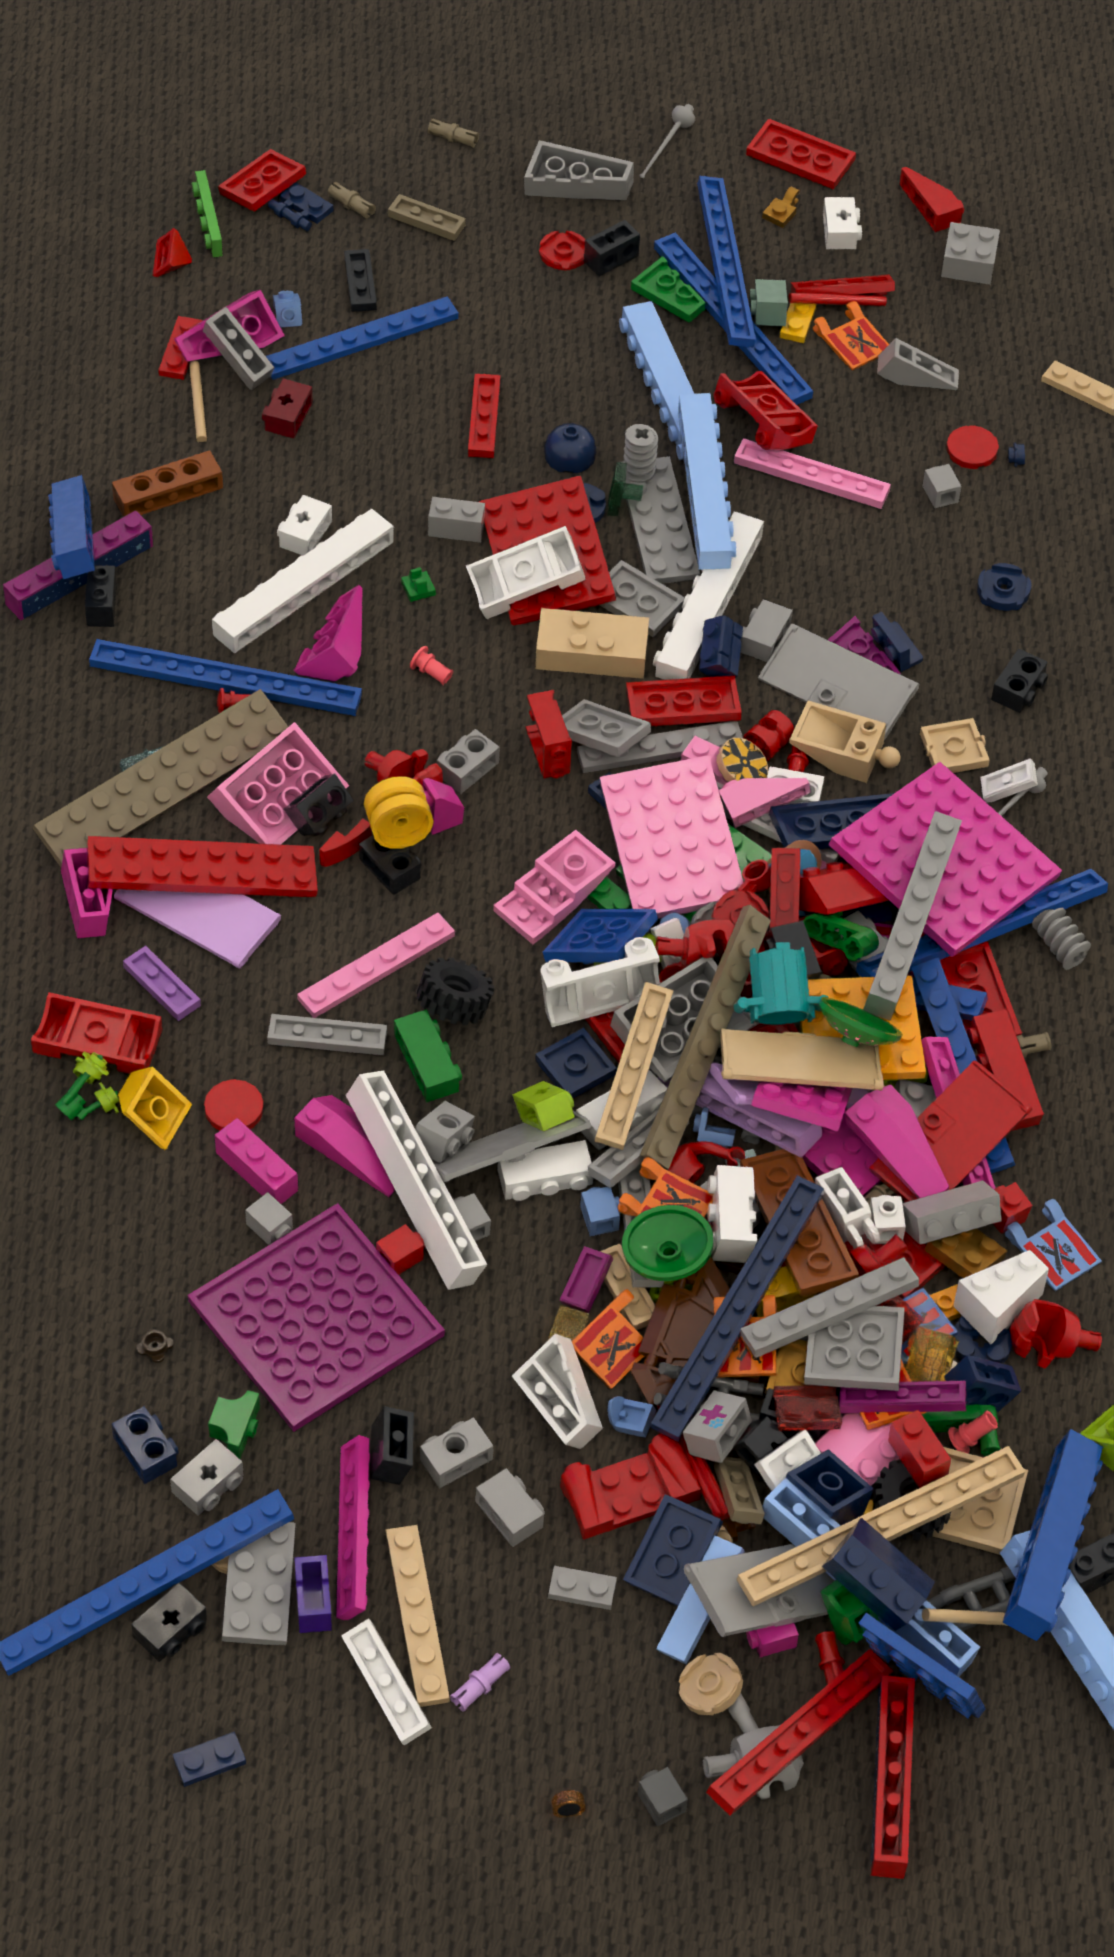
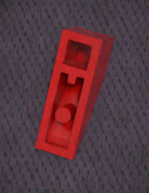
(932, 200)

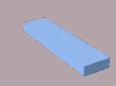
(690, 1616)

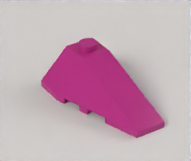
(251, 313)
(338, 641)

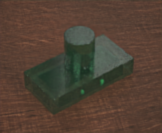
(621, 490)

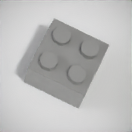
(970, 253)

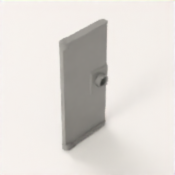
(837, 678)
(506, 1145)
(728, 1605)

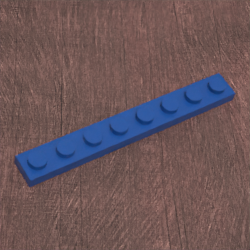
(362, 337)
(948, 1023)

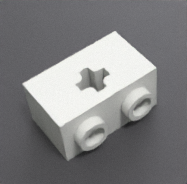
(841, 222)
(304, 525)

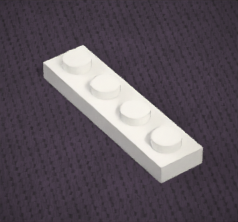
(386, 1682)

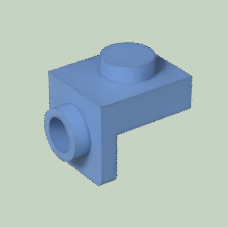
(287, 309)
(715, 1134)

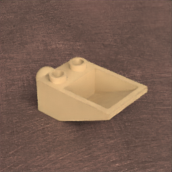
(843, 741)

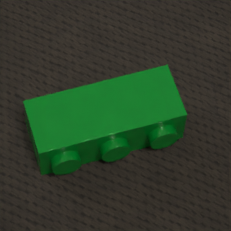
(427, 1055)

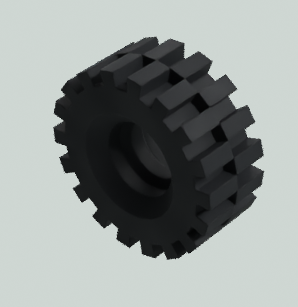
(455, 991)
(890, 1487)

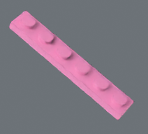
(813, 474)
(375, 965)

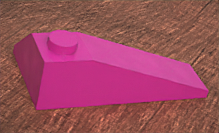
(337, 1133)
(895, 1136)

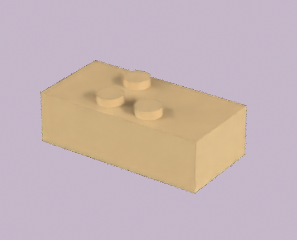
(592, 643)

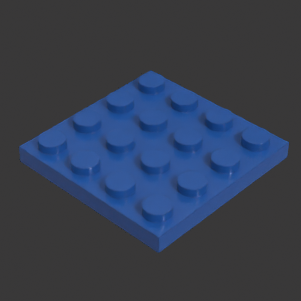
(917, 1664)

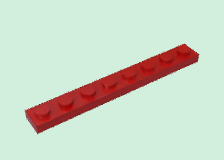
(798, 1732)

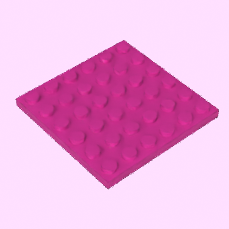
(987, 871)

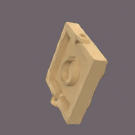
(955, 745)

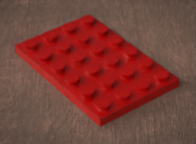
(540, 510)

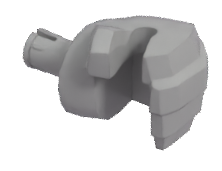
(742, 1745)

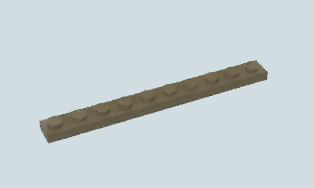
(705, 1038)

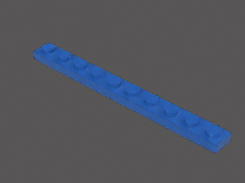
(726, 262)
(764, 353)
(231, 677)
(1057, 895)
(144, 1582)

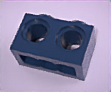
(985, 1381)
(139, 1447)

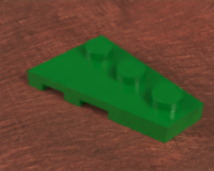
(667, 290)

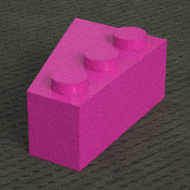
(87, 905)

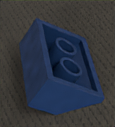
(879, 1575)

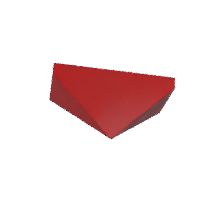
(170, 254)

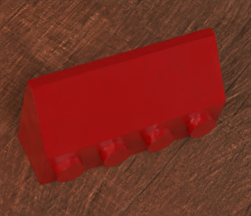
(835, 889)

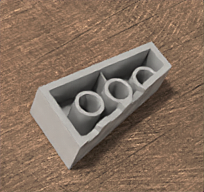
(577, 174)

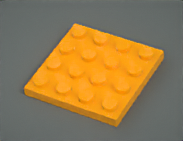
(897, 1060)

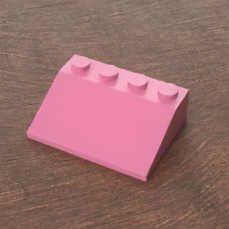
(268, 783)

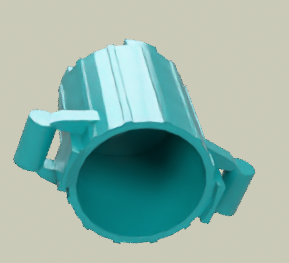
(779, 987)

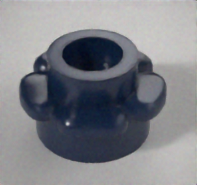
(1016, 454)

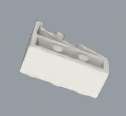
(732, 1213)
(1000, 1292)
(560, 1391)

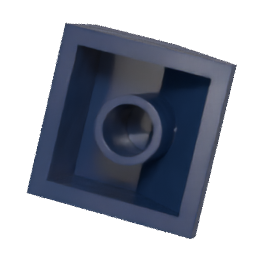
(832, 1487)

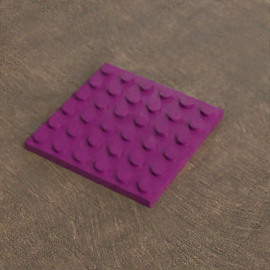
(315, 1316)

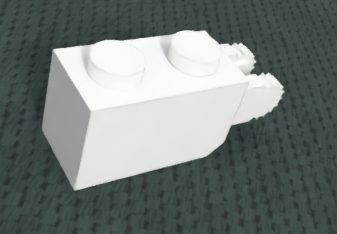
(847, 1208)

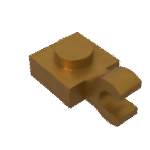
(782, 211)

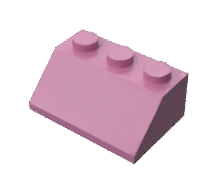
(859, 1448)

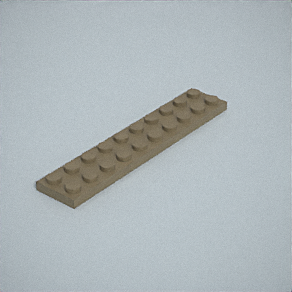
(164, 777)

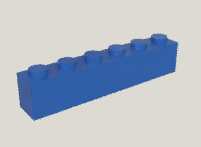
(71, 527)

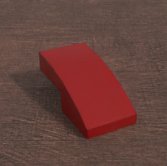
(342, 847)

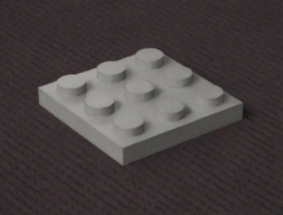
(858, 1351)

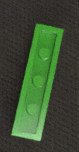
(206, 208)

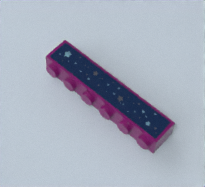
(45, 585)

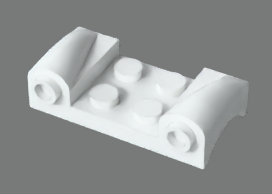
(525, 571)
(599, 988)

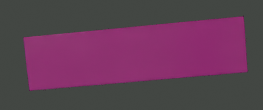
(912, 1396)

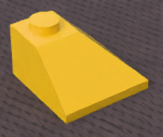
(153, 1105)

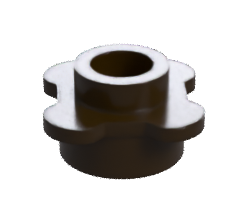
(154, 1337)

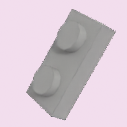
(582, 1587)

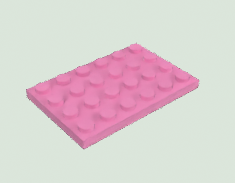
(671, 836)

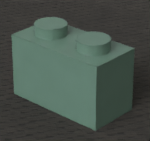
(769, 302)

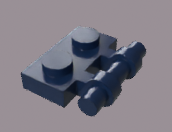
(305, 203)

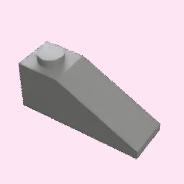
(913, 367)

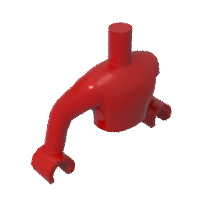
(687, 1165)

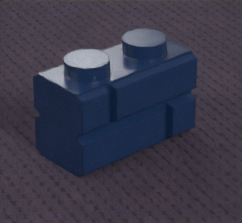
(720, 647)

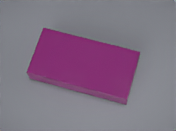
(586, 1279)

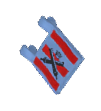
(1056, 1246)

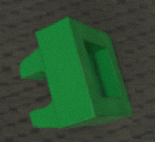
(418, 585)

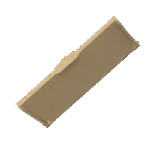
(799, 1059)

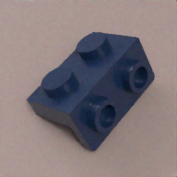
(895, 642)

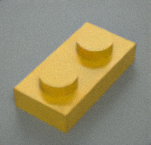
(798, 322)

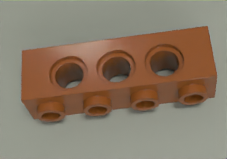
(168, 484)

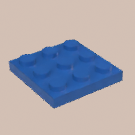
(599, 935)

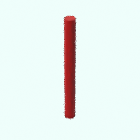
(836, 299)

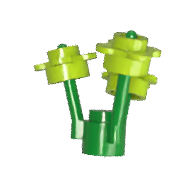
(87, 1071)

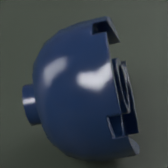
(570, 448)

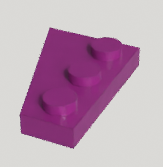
(854, 639)

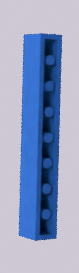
(1053, 1536)

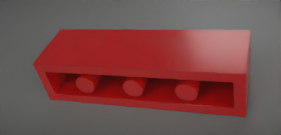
(1002, 1056)

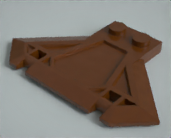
(677, 1328)

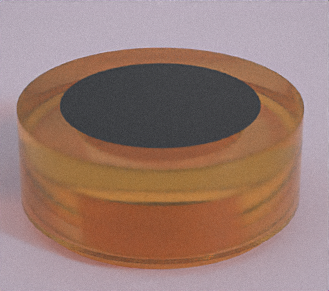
(568, 1804)

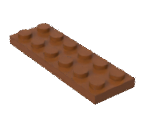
(819, 1254)

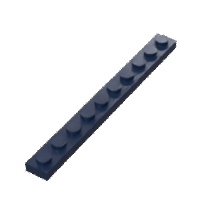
(737, 1308)

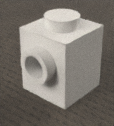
(888, 1216)

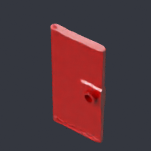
(963, 1126)

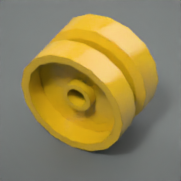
(398, 812)

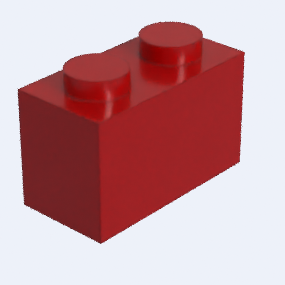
(919, 1449)

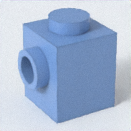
(600, 1210)

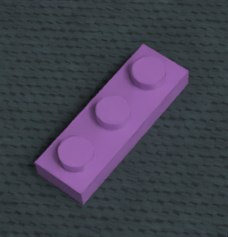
(162, 983)

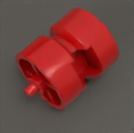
(771, 733)

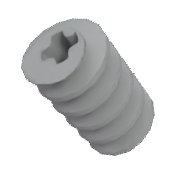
(640, 452)
(1061, 937)

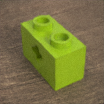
(544, 1105)

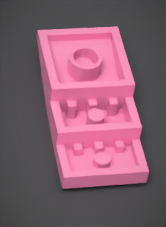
(554, 886)

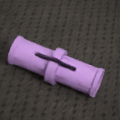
(480, 1682)

